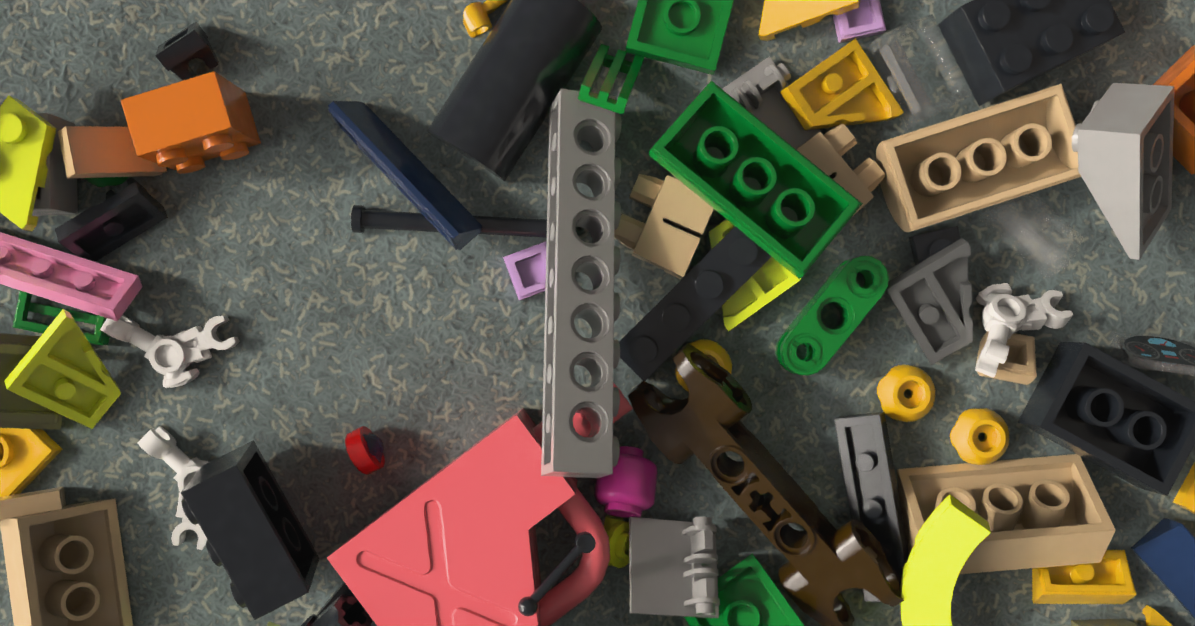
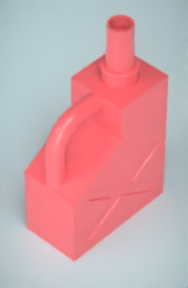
(468, 539)

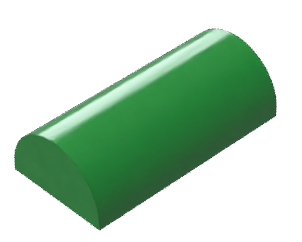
(755, 179)

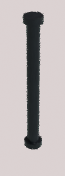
(408, 221)

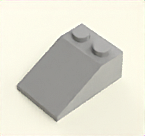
(1129, 160)

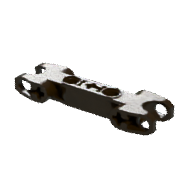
(820, 556)

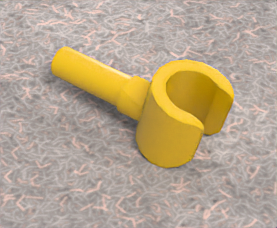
(476, 16)

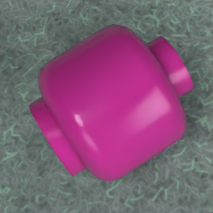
(630, 486)

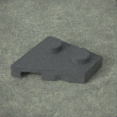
(936, 301)

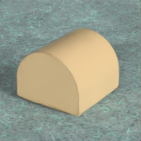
(1020, 362)

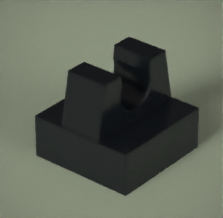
(183, 47)

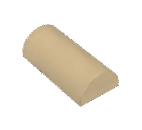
(978, 159)

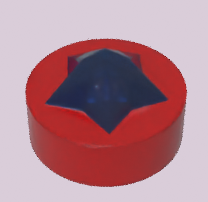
(365, 450)

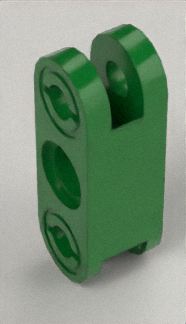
(853, 304)

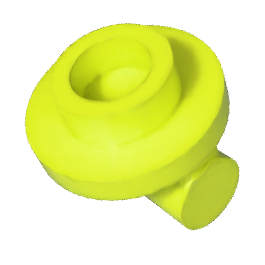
(618, 539)

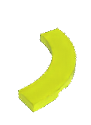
(936, 561)

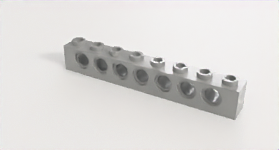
(563, 449)

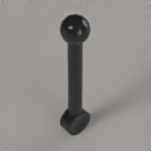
(583, 544)

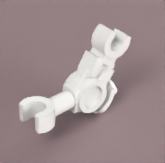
(1008, 314)
(172, 353)
(163, 446)

